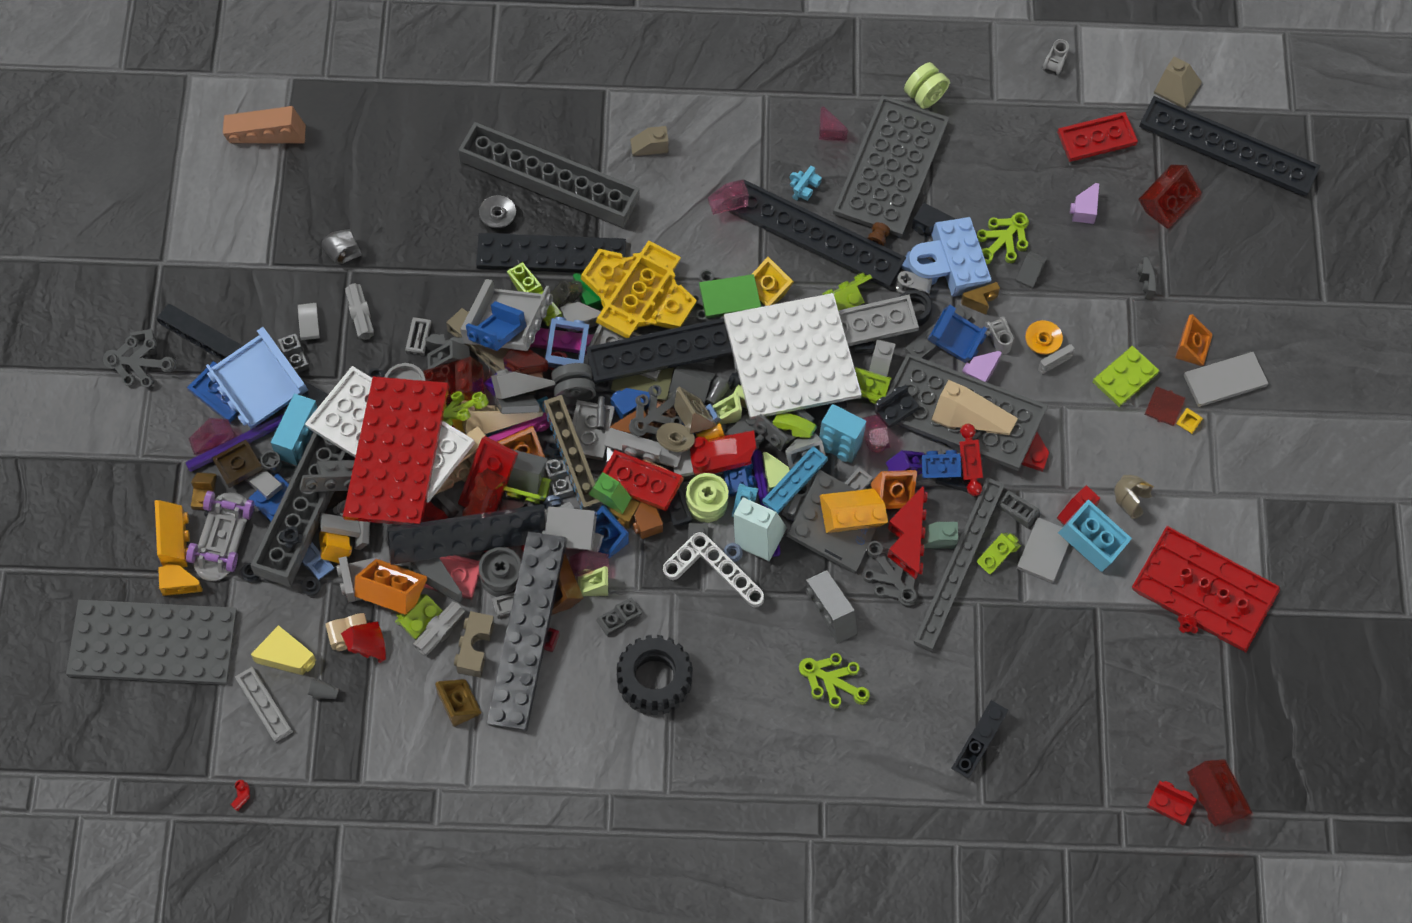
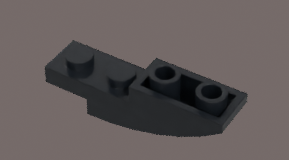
(980, 739)

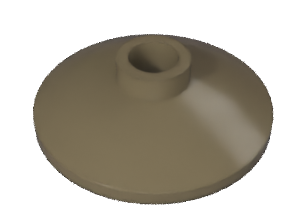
(675, 437)

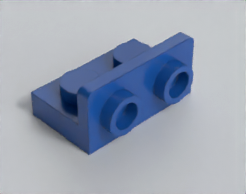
(941, 465)
(739, 475)

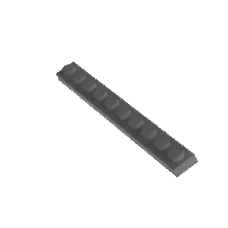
(959, 564)

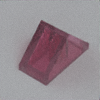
(830, 127)
(588, 561)

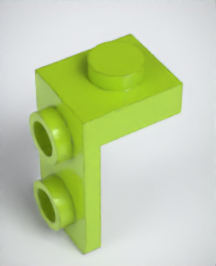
(998, 552)

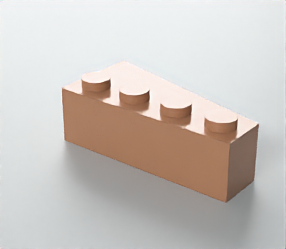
(265, 126)

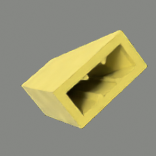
(284, 653)

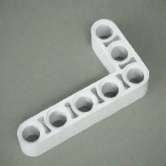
(717, 565)

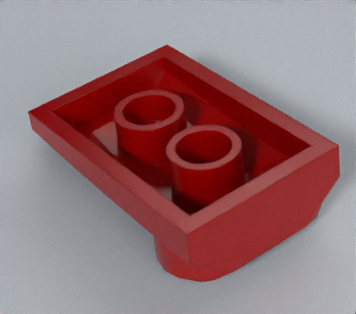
(722, 452)

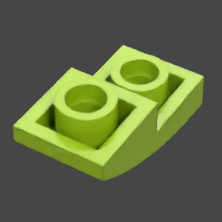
(800, 426)

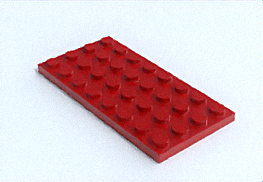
(396, 451)

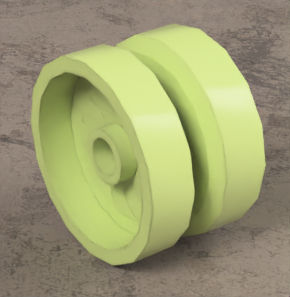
(926, 85)
(707, 497)

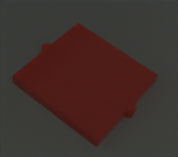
(1164, 406)

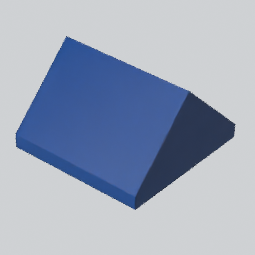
(614, 533)

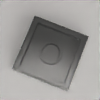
(517, 404)

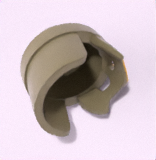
(1127, 493)

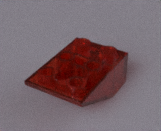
(461, 375)

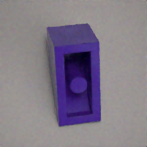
(906, 461)

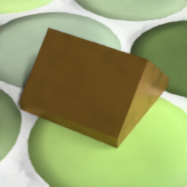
(457, 700)

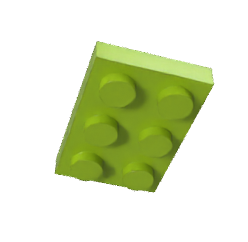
(1125, 376)

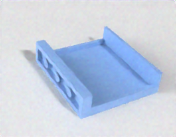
(257, 380)

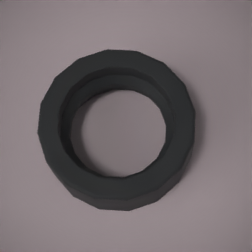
(925, 300)

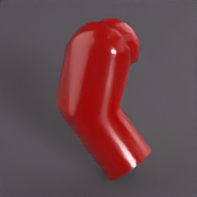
(243, 794)

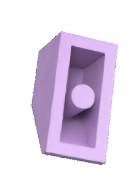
(1085, 205)
(982, 366)

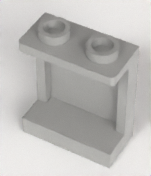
(573, 524)

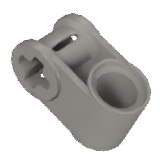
(1056, 59)
(912, 282)
(998, 332)

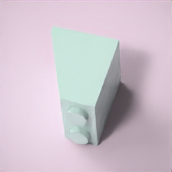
(757, 529)

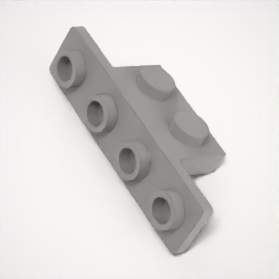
(641, 447)

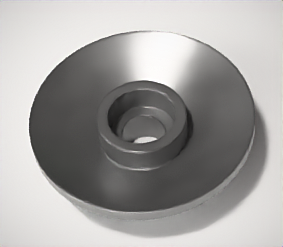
(497, 205)

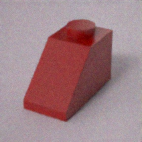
(1076, 502)

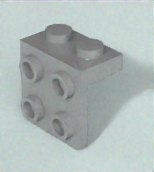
(348, 573)

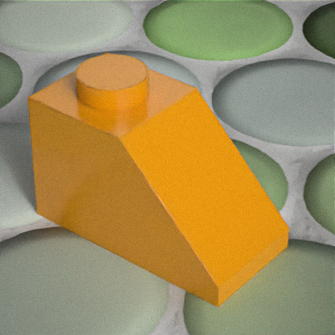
(334, 546)
(176, 580)

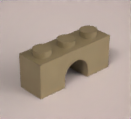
(477, 628)

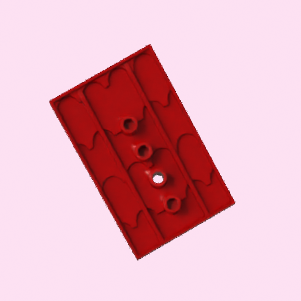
(1207, 585)

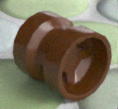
(879, 232)

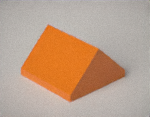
(1194, 342)
(524, 441)
(895, 487)

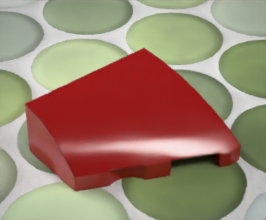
(365, 640)

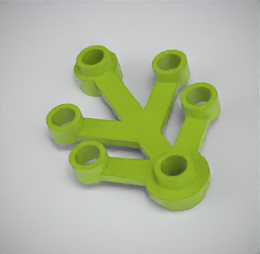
(1005, 236)
(461, 412)
(832, 679)

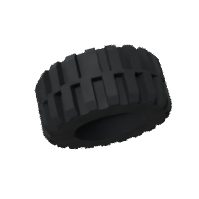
(654, 699)

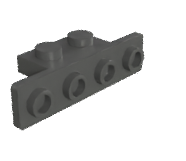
(331, 477)

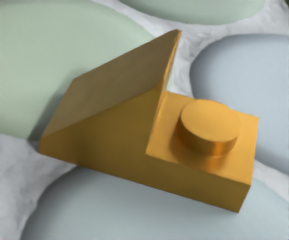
(978, 298)
(201, 484)

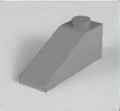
(514, 383)

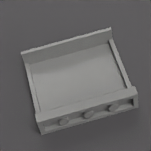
(532, 304)

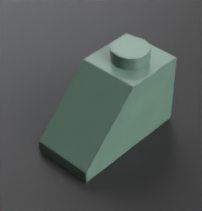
(941, 535)

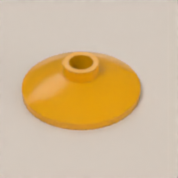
(1044, 330)

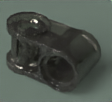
(566, 292)

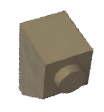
(650, 141)

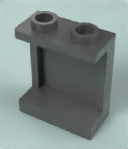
(776, 436)

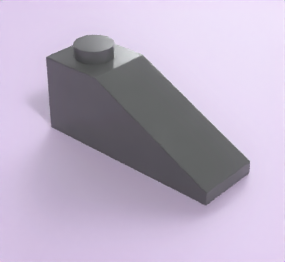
(438, 577)

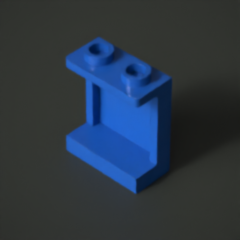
(498, 328)
(957, 335)

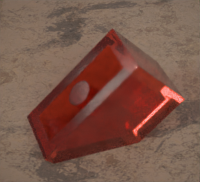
(525, 362)

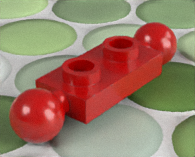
(971, 459)

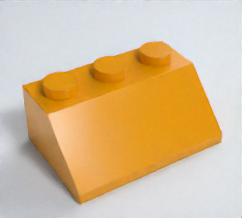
(853, 510)
(171, 533)

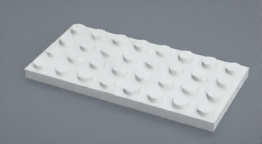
(342, 416)

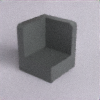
(141, 336)

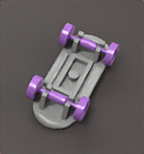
(221, 535)

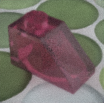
(729, 197)
(876, 434)
(210, 435)

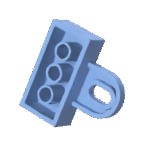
(955, 256)

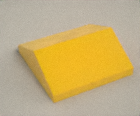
(771, 282)

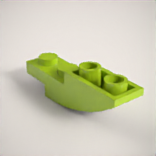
(526, 282)

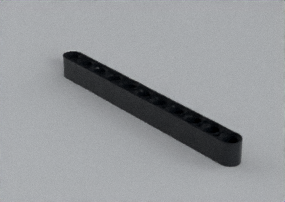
(213, 340)

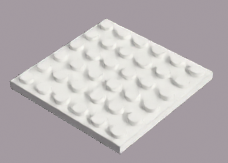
(792, 356)

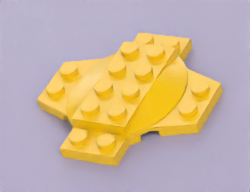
(638, 289)

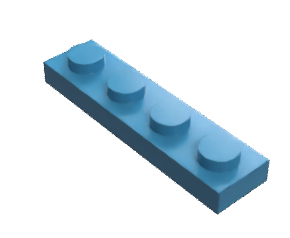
(795, 480)

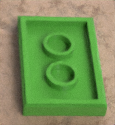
(729, 295)

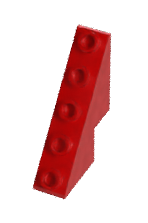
(908, 527)

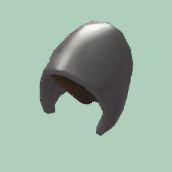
(341, 246)

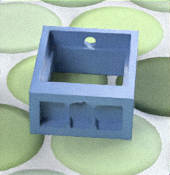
(555, 361)

